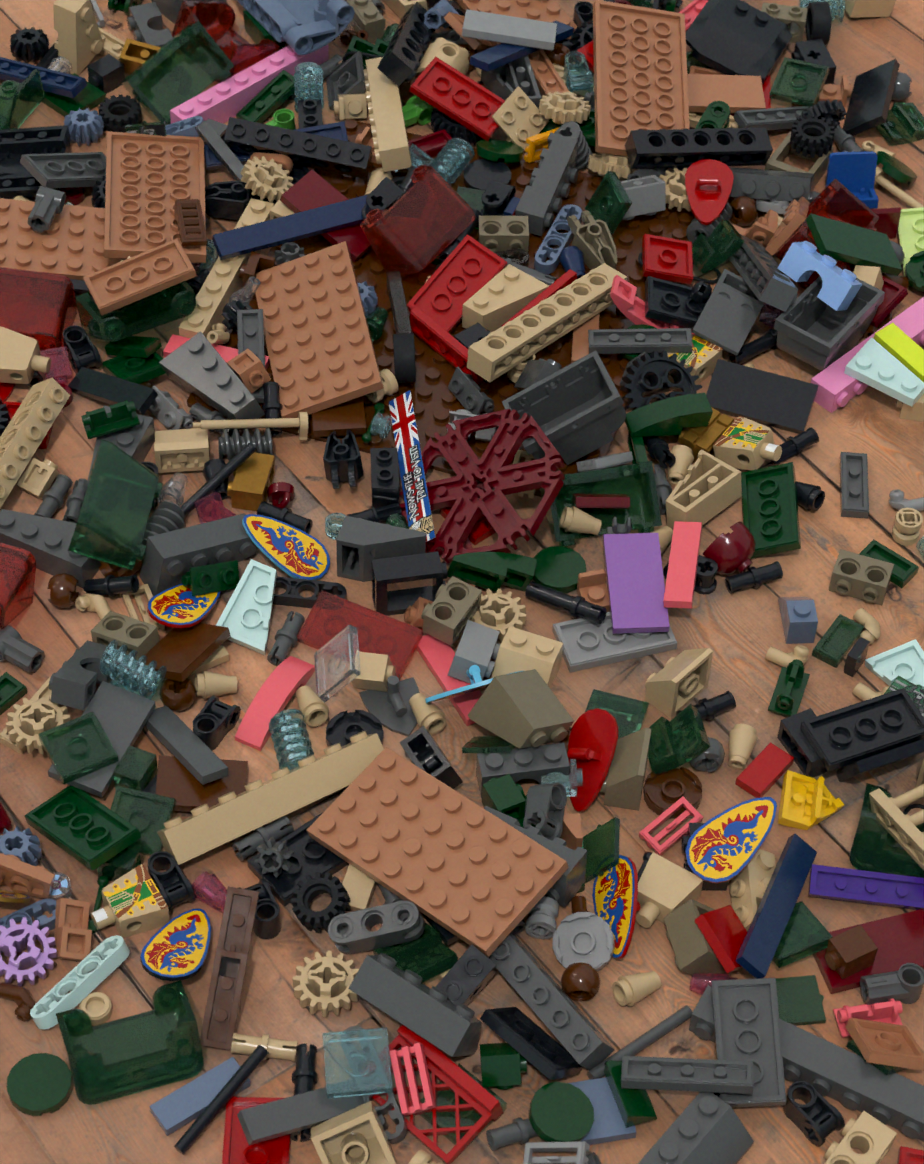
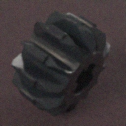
(29, 45)

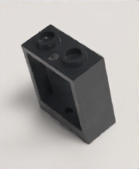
(405, 569)

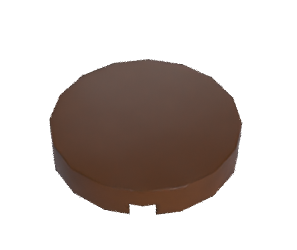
(667, 787)

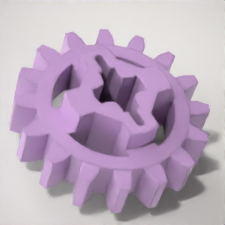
(34, 958)

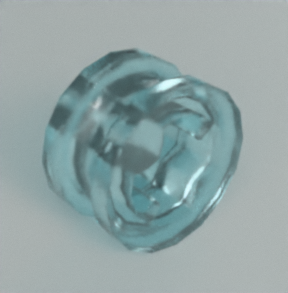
(381, 425)
(332, 523)

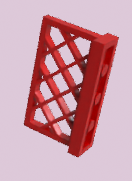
(459, 1083)

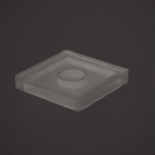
(337, 663)

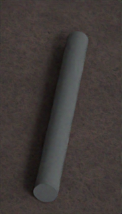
(644, 1040)

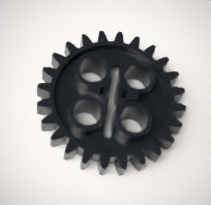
(656, 370)

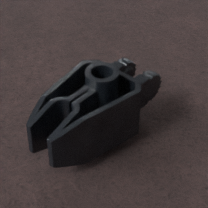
(228, 199)
(342, 460)

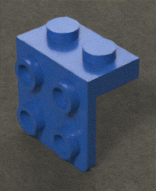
(856, 173)

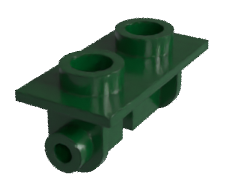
(99, 423)
(212, 577)
(789, 689)

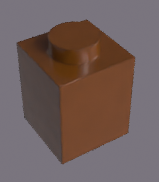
(850, 952)

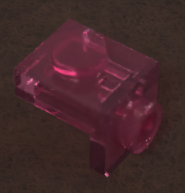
(60, 365)
(211, 508)

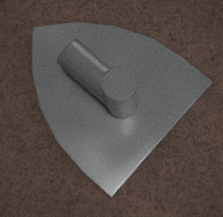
(393, 706)

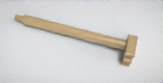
(879, 179)
(300, 422)

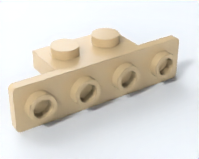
(750, 886)

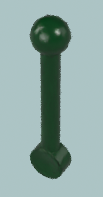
(378, 408)
(102, 881)

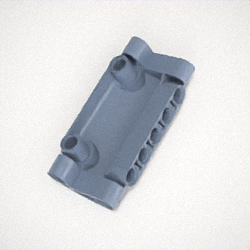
(301, 23)

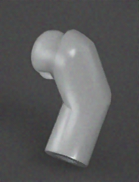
(898, 501)

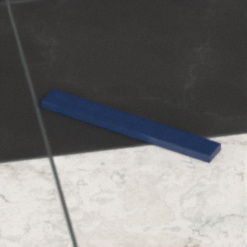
(289, 228)

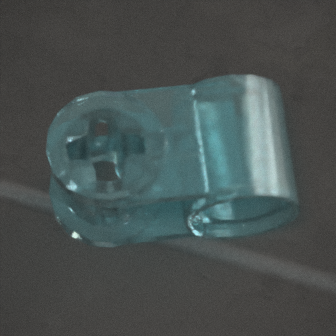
(577, 72)

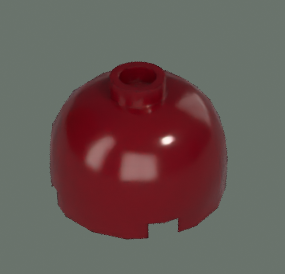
(732, 550)

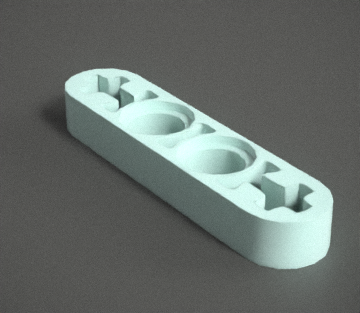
(80, 981)

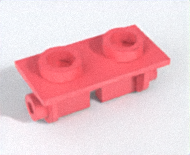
(881, 1012)

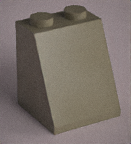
(522, 710)

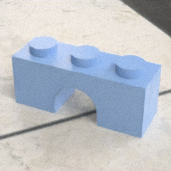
(838, 285)

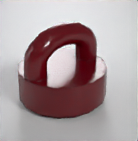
(281, 493)

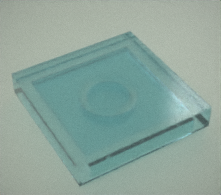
(357, 1062)

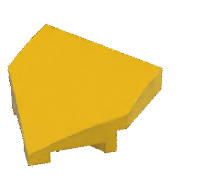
(805, 801)

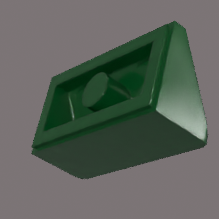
(632, 1103)

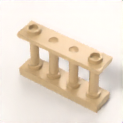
(898, 825)

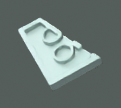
(885, 373)
(251, 607)
(903, 660)

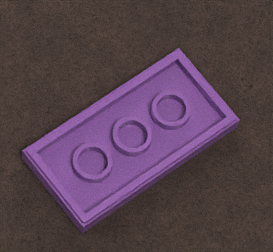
(635, 583)

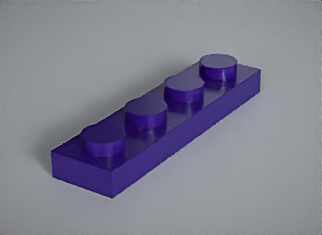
(866, 887)

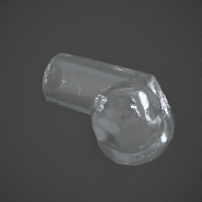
(247, 292)

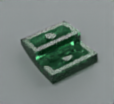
(903, 124)
(717, 248)
(627, 711)
(677, 740)
(424, 956)

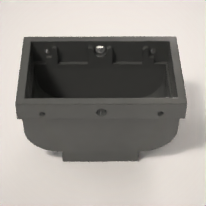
(820, 333)
(573, 410)

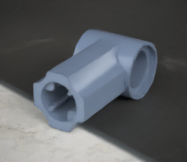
(435, 16)

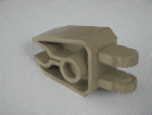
(593, 240)

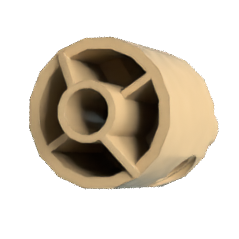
(447, 52)

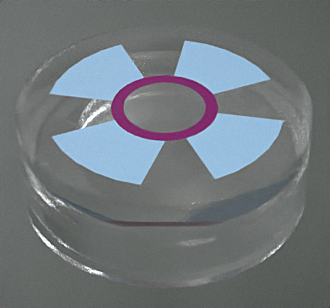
(62, 886)

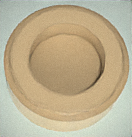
(97, 1006)

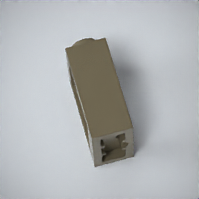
(776, 160)

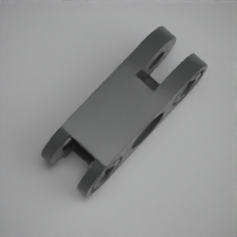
(353, 932)

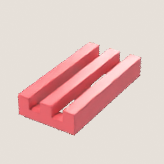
(652, 842)
(406, 1053)

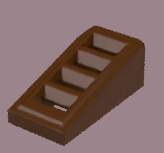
(190, 220)

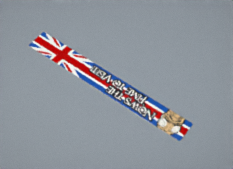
(411, 465)

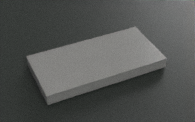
(509, 30)
(595, 645)

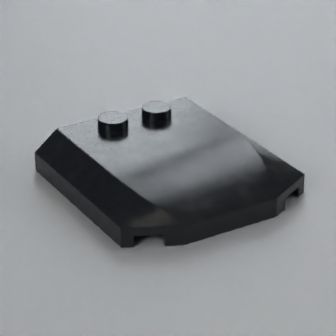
(737, 38)
(14, 177)

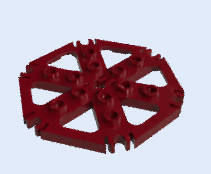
(493, 471)

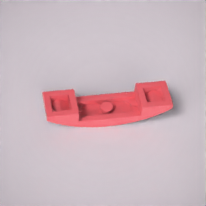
(632, 307)
(271, 700)

